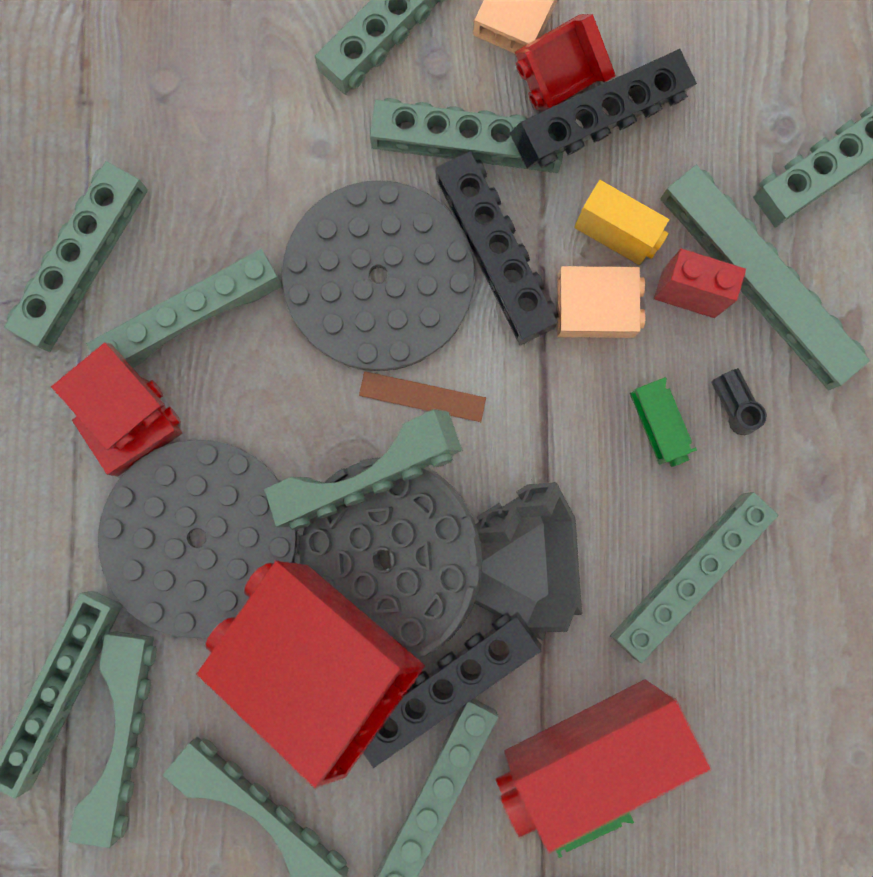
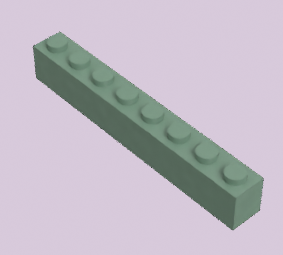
(767, 280)

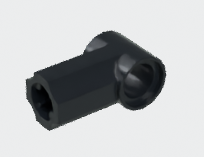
(737, 398)

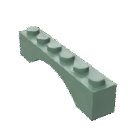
(227, 289)
(420, 443)
(125, 667)
(204, 774)
(440, 791)

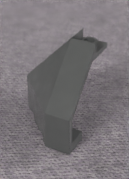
(531, 559)

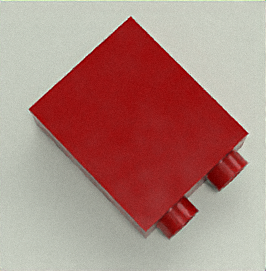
(307, 670)
(599, 765)

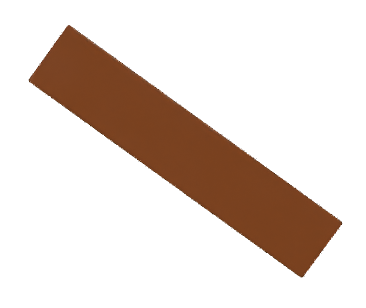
(422, 396)

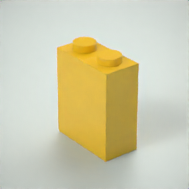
(622, 223)

